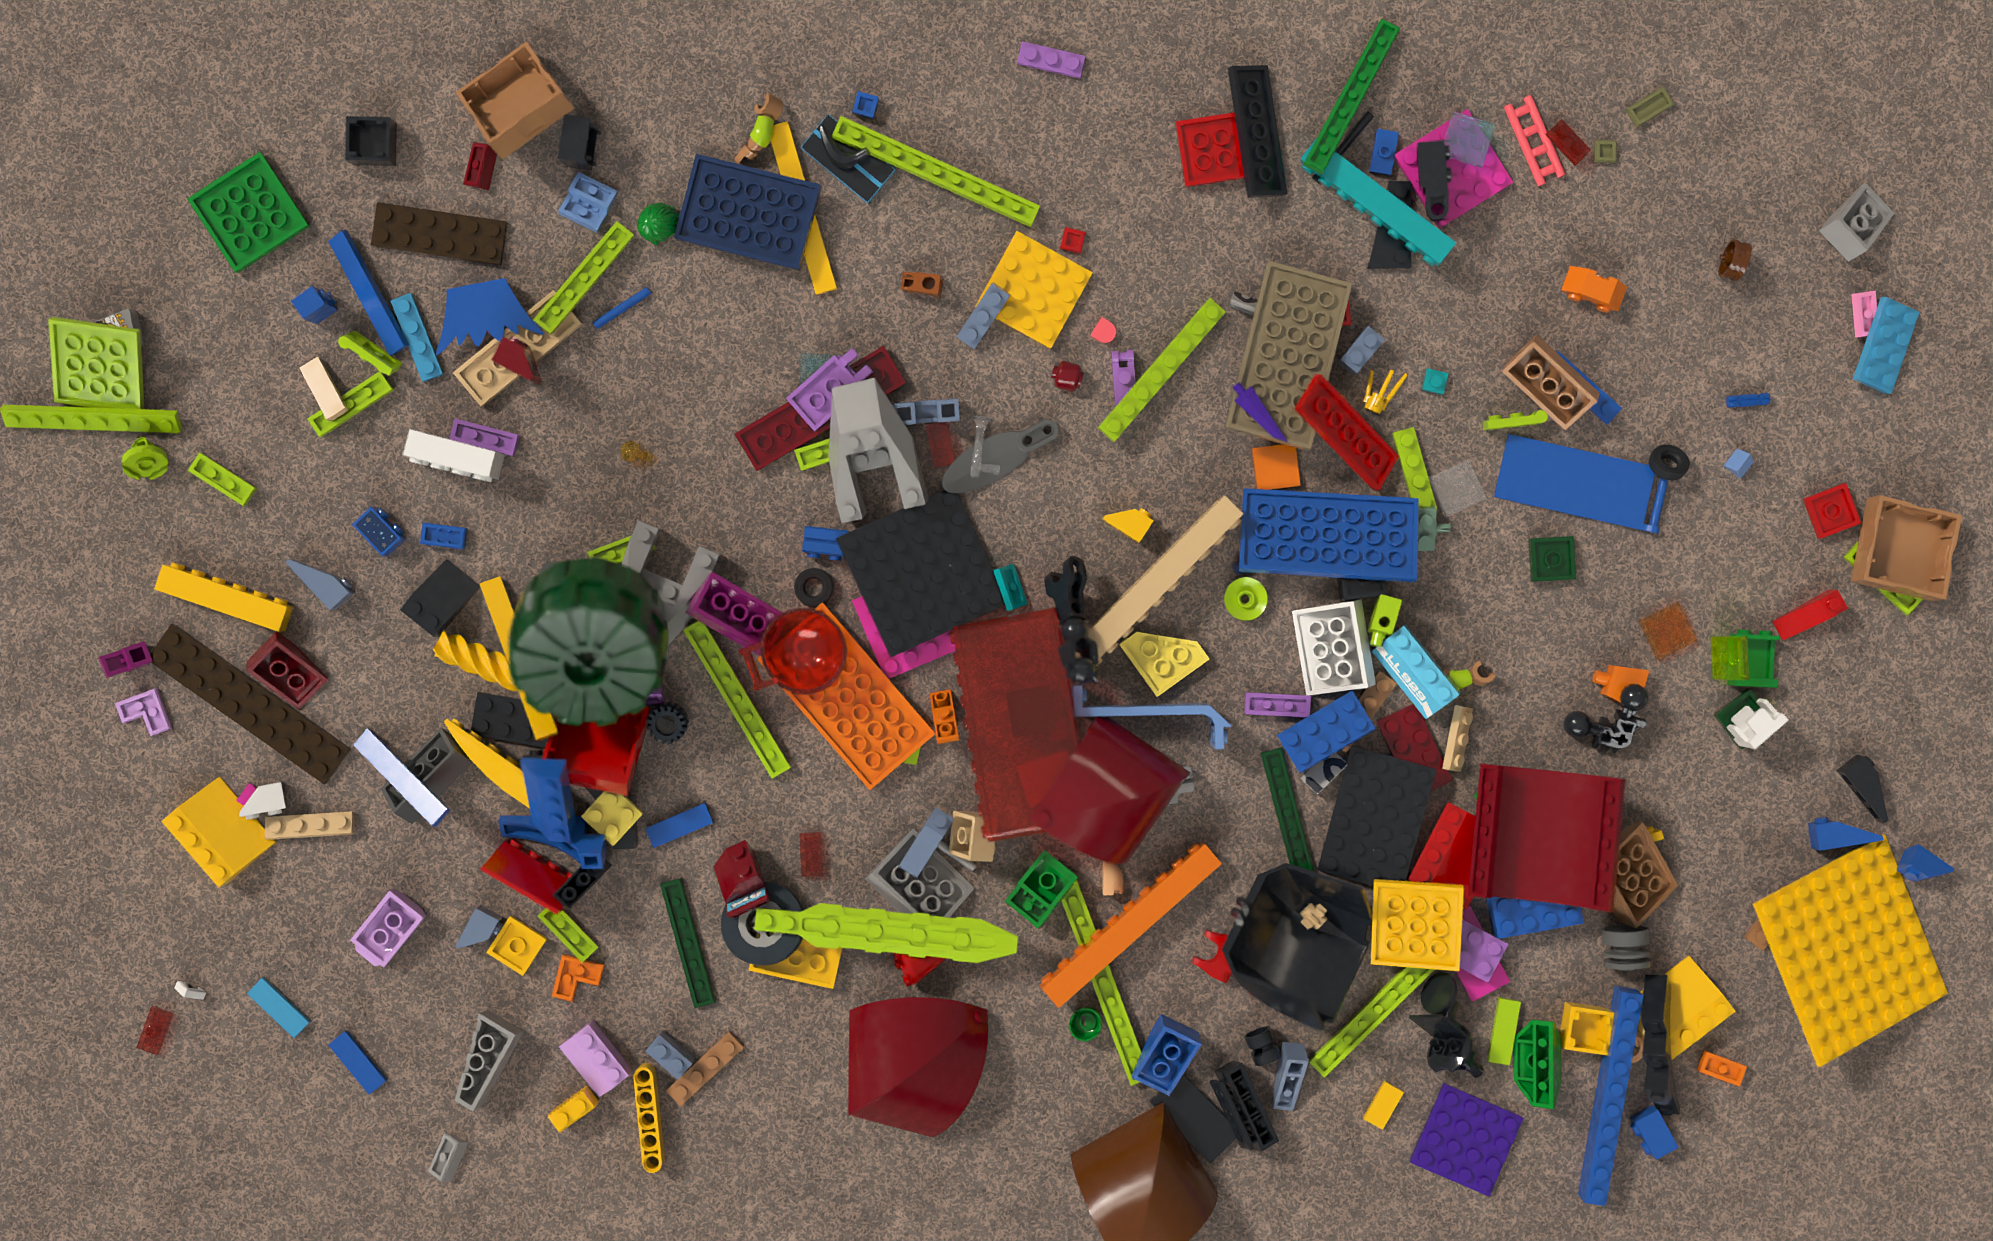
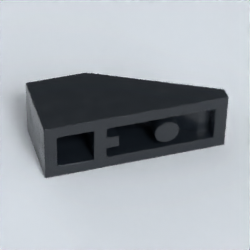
(1865, 783)

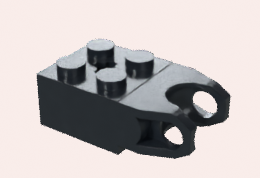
(1434, 175)

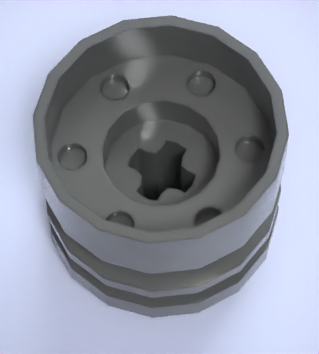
(1626, 949)

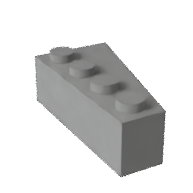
(488, 1055)

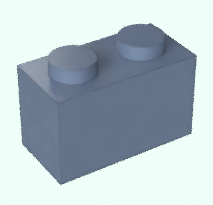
(1360, 350)
(670, 1054)

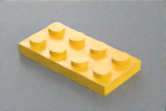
(806, 965)

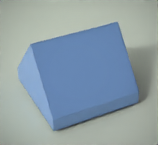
(1739, 463)

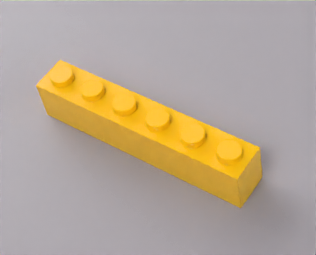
(223, 597)

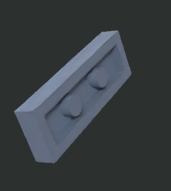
(983, 315)

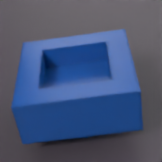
(865, 105)

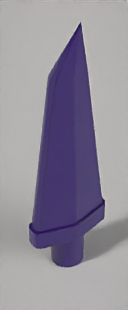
(1255, 408)

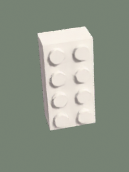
(447, 453)

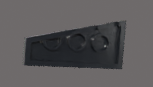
(1387, 251)

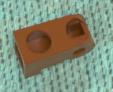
(922, 283)

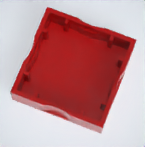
(600, 755)

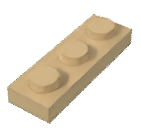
(1458, 738)

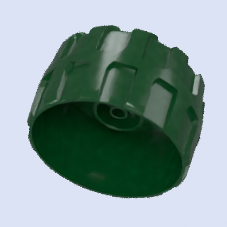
(588, 641)

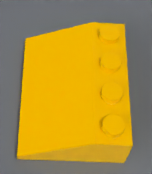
(216, 834)
(1694, 1006)

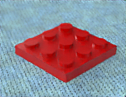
(1209, 150)

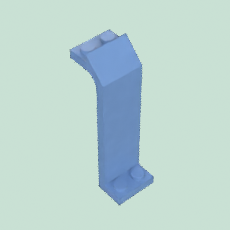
(1218, 735)

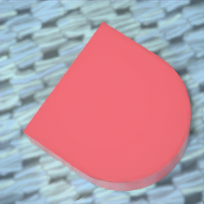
(1104, 331)

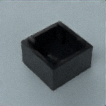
(371, 141)
(578, 142)
(1357, 589)

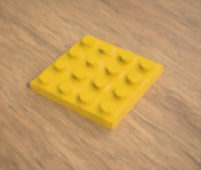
(1041, 288)
(1417, 924)

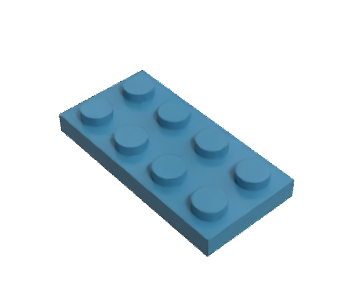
(1886, 345)

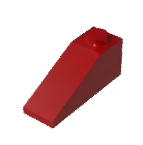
(1810, 614)

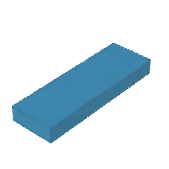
(278, 1007)

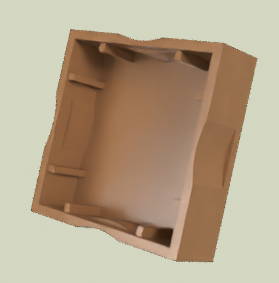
(514, 100)
(1906, 548)

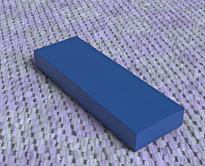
(679, 825)
(357, 1062)

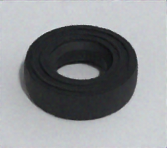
(1673, 453)
(804, 577)

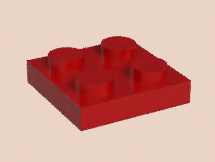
(1831, 510)

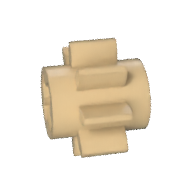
(1313, 916)

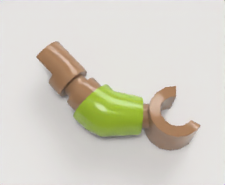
(763, 128)
(1464, 677)

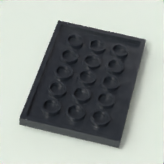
(1376, 817)

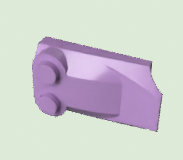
(387, 928)

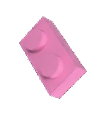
(1864, 310)

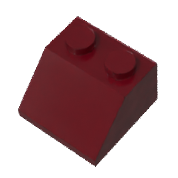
(738, 872)

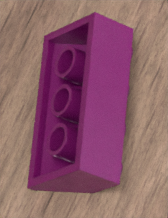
(731, 611)

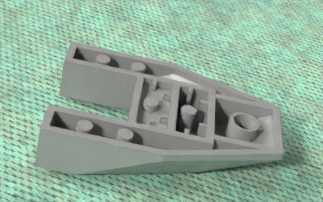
(868, 436)
(674, 595)

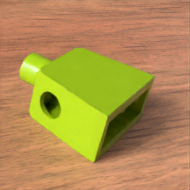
(1384, 610)

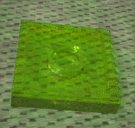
(1729, 657)

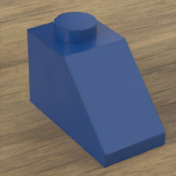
(1921, 864)

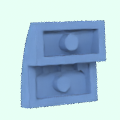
(588, 202)

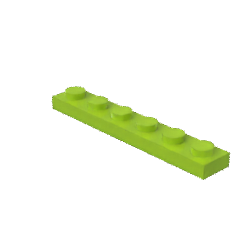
(583, 278)

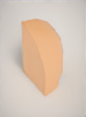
(1111, 879)

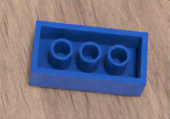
(1326, 732)
(1520, 916)

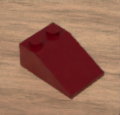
(286, 670)

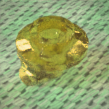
(630, 451)

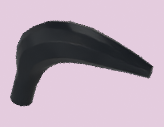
(838, 156)

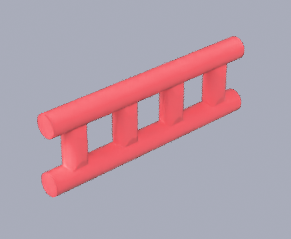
(1539, 128)

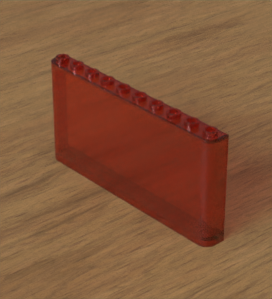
(1015, 715)

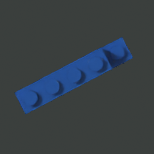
(585, 848)

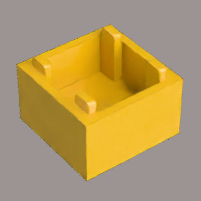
(1586, 1028)

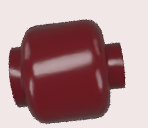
(1067, 376)

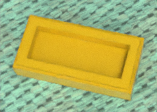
(1383, 1105)

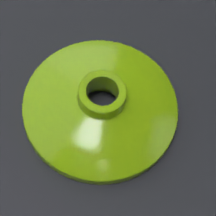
(1257, 598)

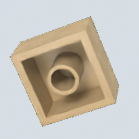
(967, 838)

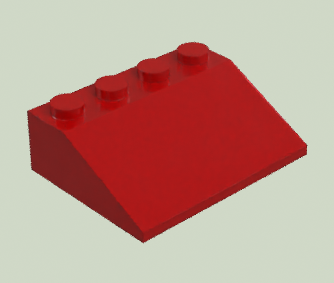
(1448, 851)
(527, 873)

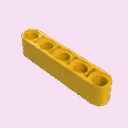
(646, 1127)

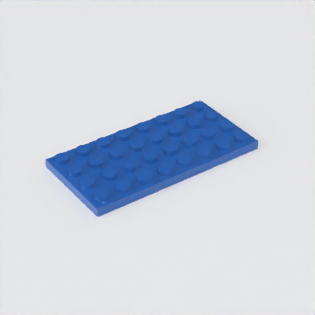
(1329, 535)

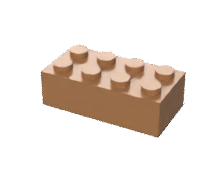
(1551, 382)

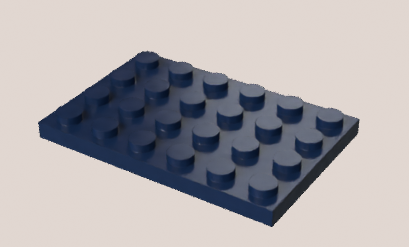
(747, 212)

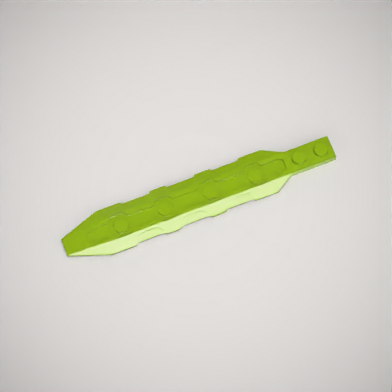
(892, 932)

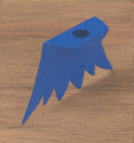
(482, 308)

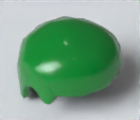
(1093, 1024)

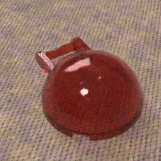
(799, 651)

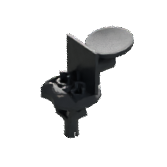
(1451, 1042)

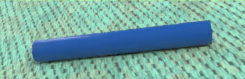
(621, 308)

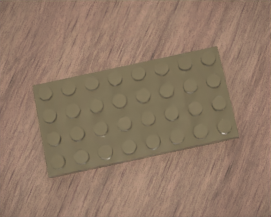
(1288, 344)

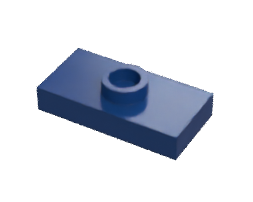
(1383, 152)
(443, 536)

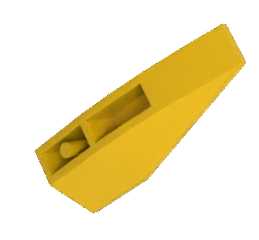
(486, 758)

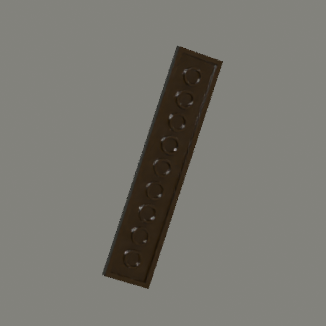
(248, 704)

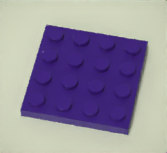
(1466, 1139)

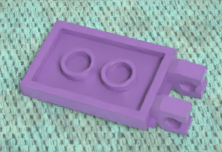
(814, 396)

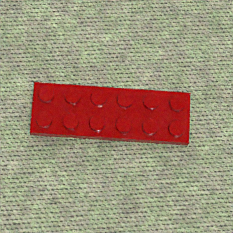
(1346, 432)

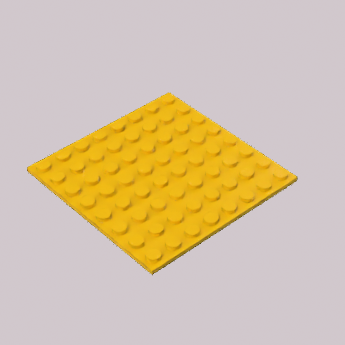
(1850, 950)

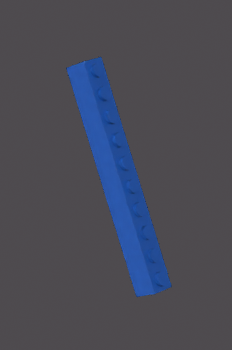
(1610, 1097)

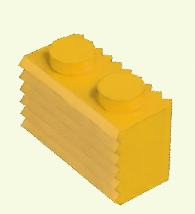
(573, 1109)

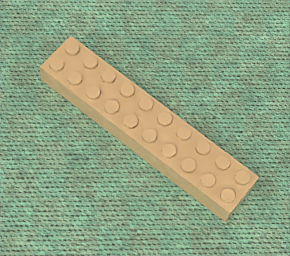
(1164, 575)

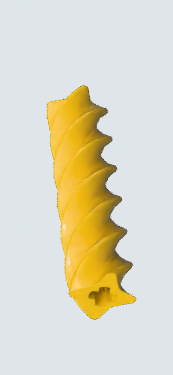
(474, 659)

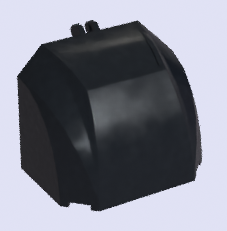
(1285, 963)

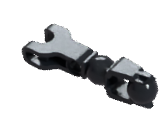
(1070, 611)

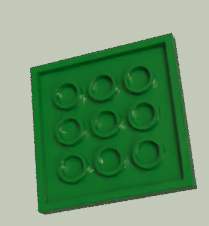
(248, 212)

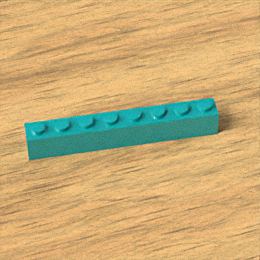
(1384, 209)

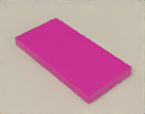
(1473, 985)

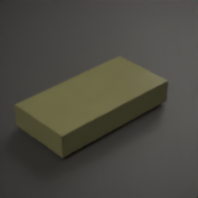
(1649, 107)

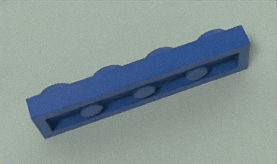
(1605, 407)

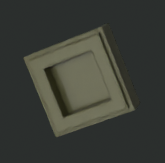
(1605, 151)

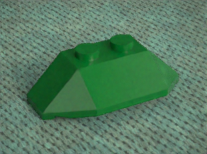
(1538, 1063)

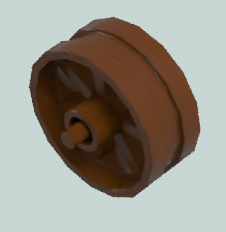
(1735, 260)

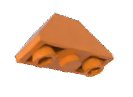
(944, 716)

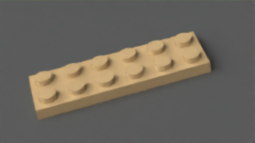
(487, 379)

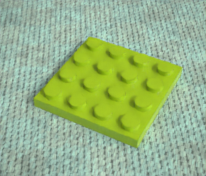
(96, 364)

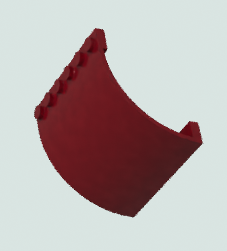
(1547, 836)

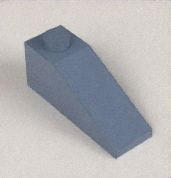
(329, 588)
(926, 842)
(1289, 1075)

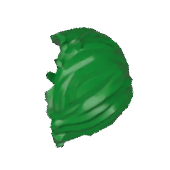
(657, 222)

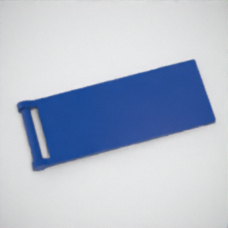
(1579, 483)

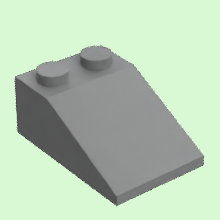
(1857, 222)

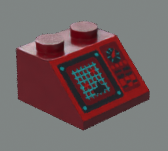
(516, 357)

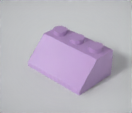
(596, 1058)

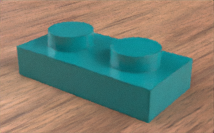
(1010, 587)

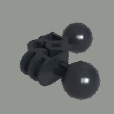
(1619, 734)

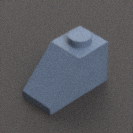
(480, 927)

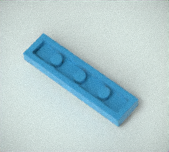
(417, 337)

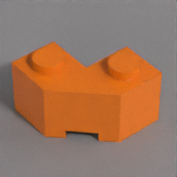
(1586, 285)

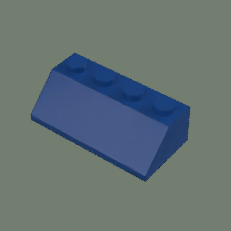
(550, 798)

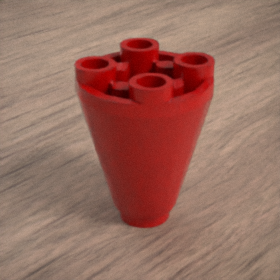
(915, 967)

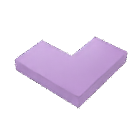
(150, 707)

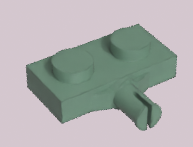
(1429, 528)

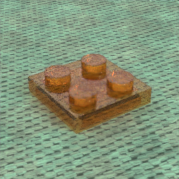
(1667, 630)

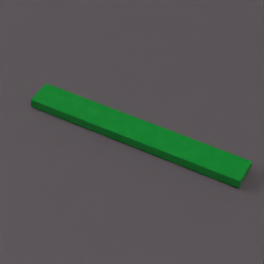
(1351, 96)

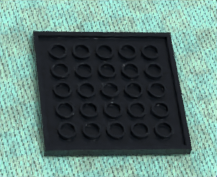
(921, 572)

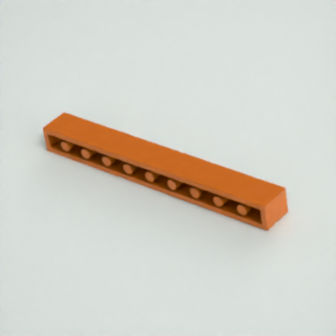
(1129, 924)

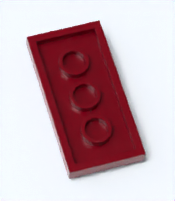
(1411, 741)

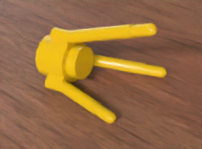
(1376, 402)

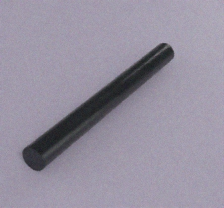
(1351, 137)

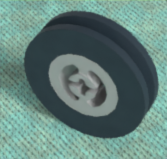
(766, 949)

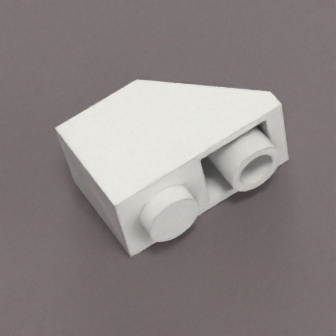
(265, 799)

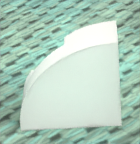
(185, 991)

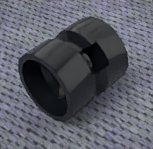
(1263, 1048)

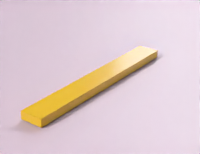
(815, 250)
(502, 614)

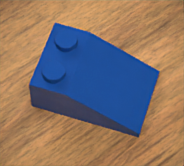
(1166, 1054)

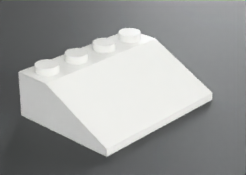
(1334, 647)

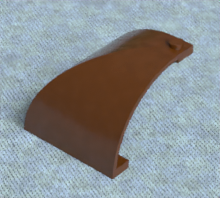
(1145, 1181)

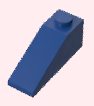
(1831, 834)

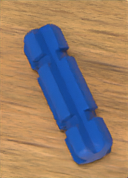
(1747, 400)

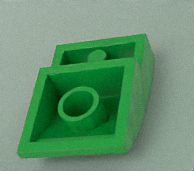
(1041, 889)

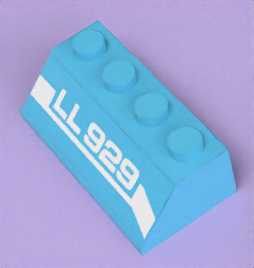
(1416, 672)

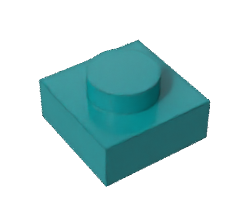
(1434, 381)

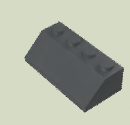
(436, 765)

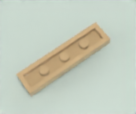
(309, 825)

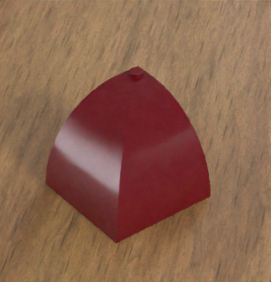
(1109, 793)
(915, 1061)

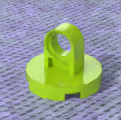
(144, 460)

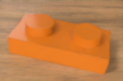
(1721, 1068)

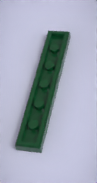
(1286, 808)
(687, 943)

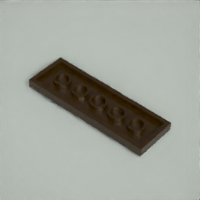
(439, 233)

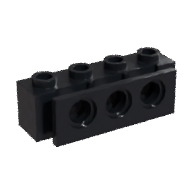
(1245, 1107)

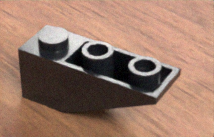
(578, 885)

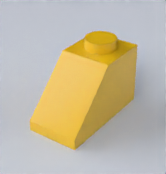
(1130, 522)

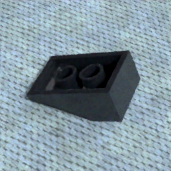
(440, 598)

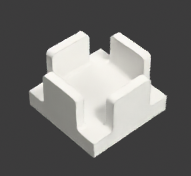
(1754, 728)

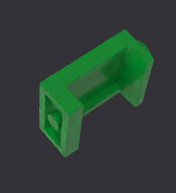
(1760, 659)

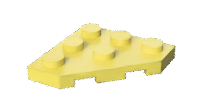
(1163, 659)

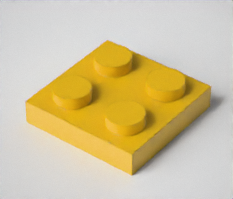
(517, 945)

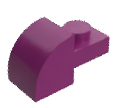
(125, 660)

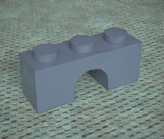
(928, 411)

